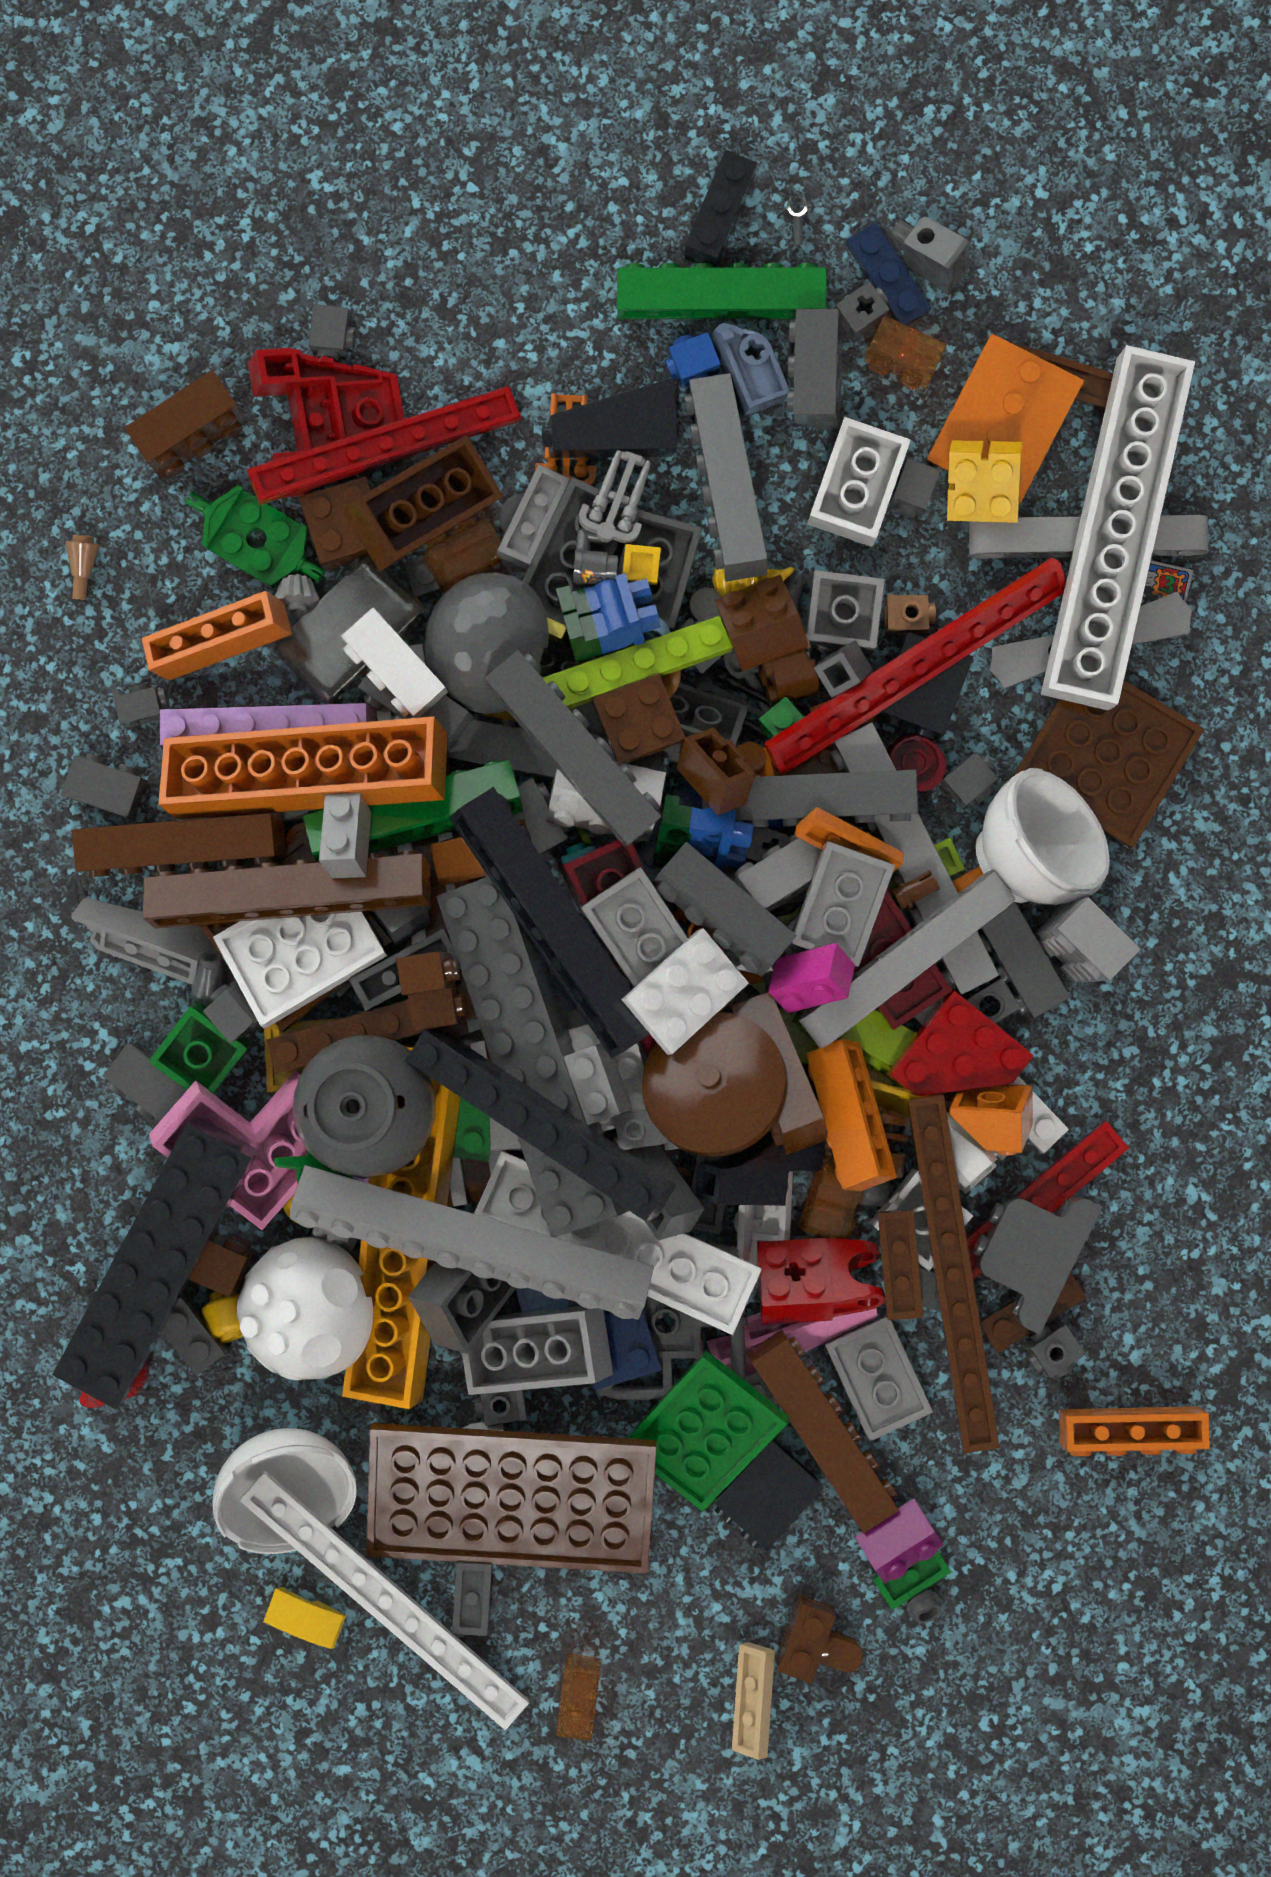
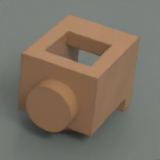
(896, 620)

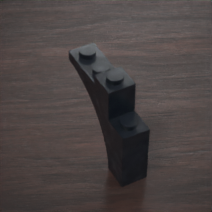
(758, 1172)

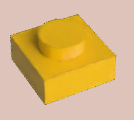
(641, 563)

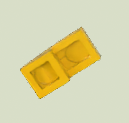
(304, 1619)

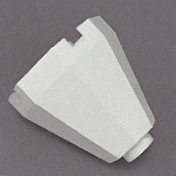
(970, 1158)

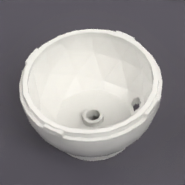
(1043, 840)

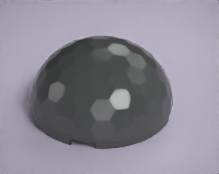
(479, 628)

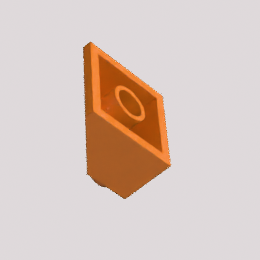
(996, 1116)

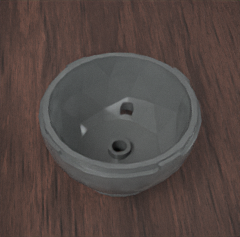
(379, 1134)

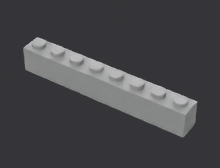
(967, 963)

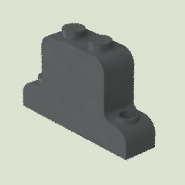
(1034, 1252)

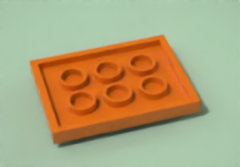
(1009, 400)

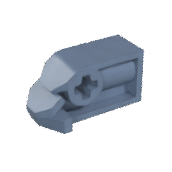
(755, 382)

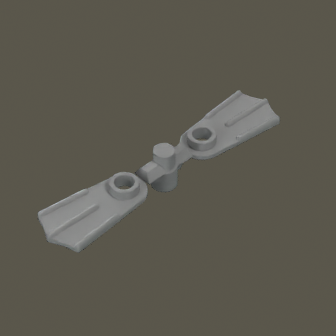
(1029, 658)

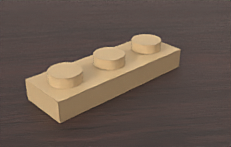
(753, 1700)

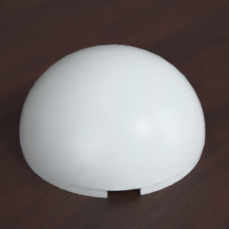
(302, 1464)

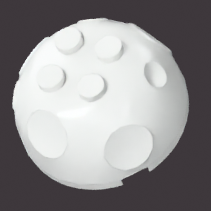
(305, 1309)

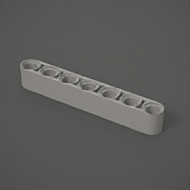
(1057, 536)
(909, 957)

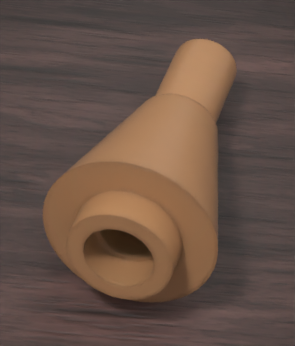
(81, 556)

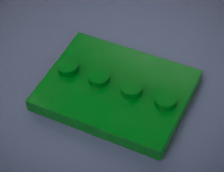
(708, 1430)

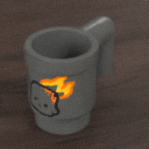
(592, 566)

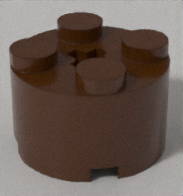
(790, 676)

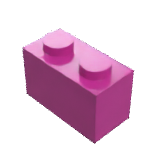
(811, 978)

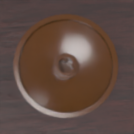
(717, 1087)

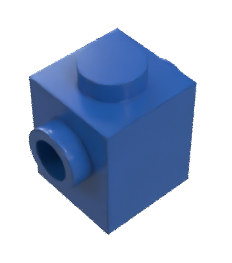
(692, 359)

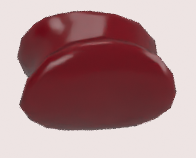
(919, 754)

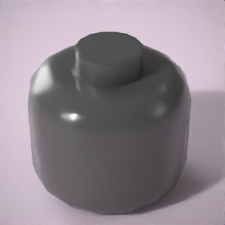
(877, 1195)

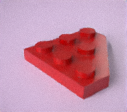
(958, 1052)

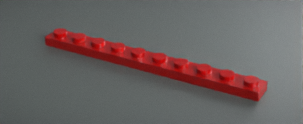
(916, 666)

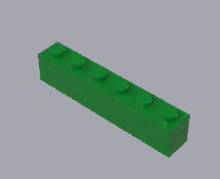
(719, 292)
(414, 821)

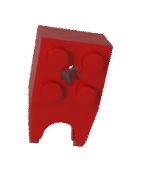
(813, 1279)

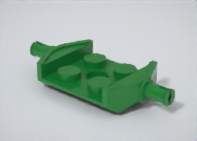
(235, 517)

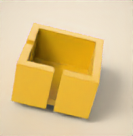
(981, 486)

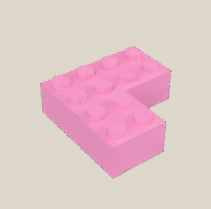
(271, 1132)

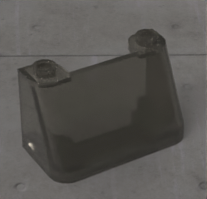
(316, 641)

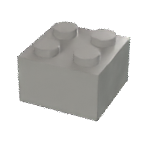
(844, 611)

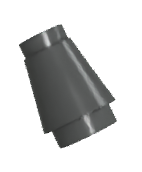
(208, 977)

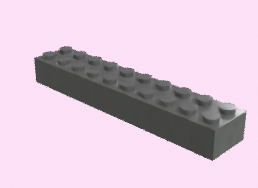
(523, 1036)

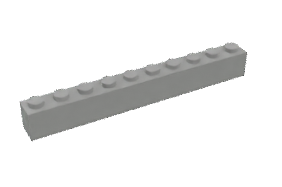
(471, 1243)

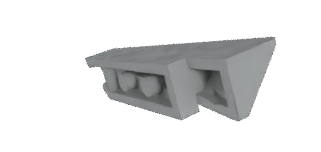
(130, 937)

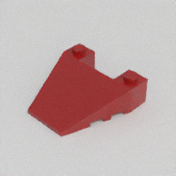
(325, 396)

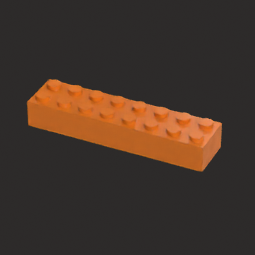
(300, 765)

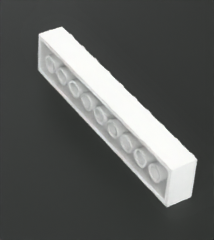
(1118, 528)

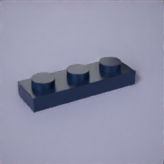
(888, 273)

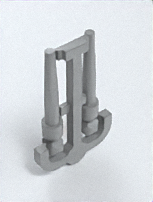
(606, 530)

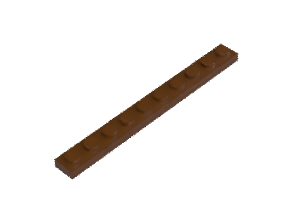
(953, 1273)

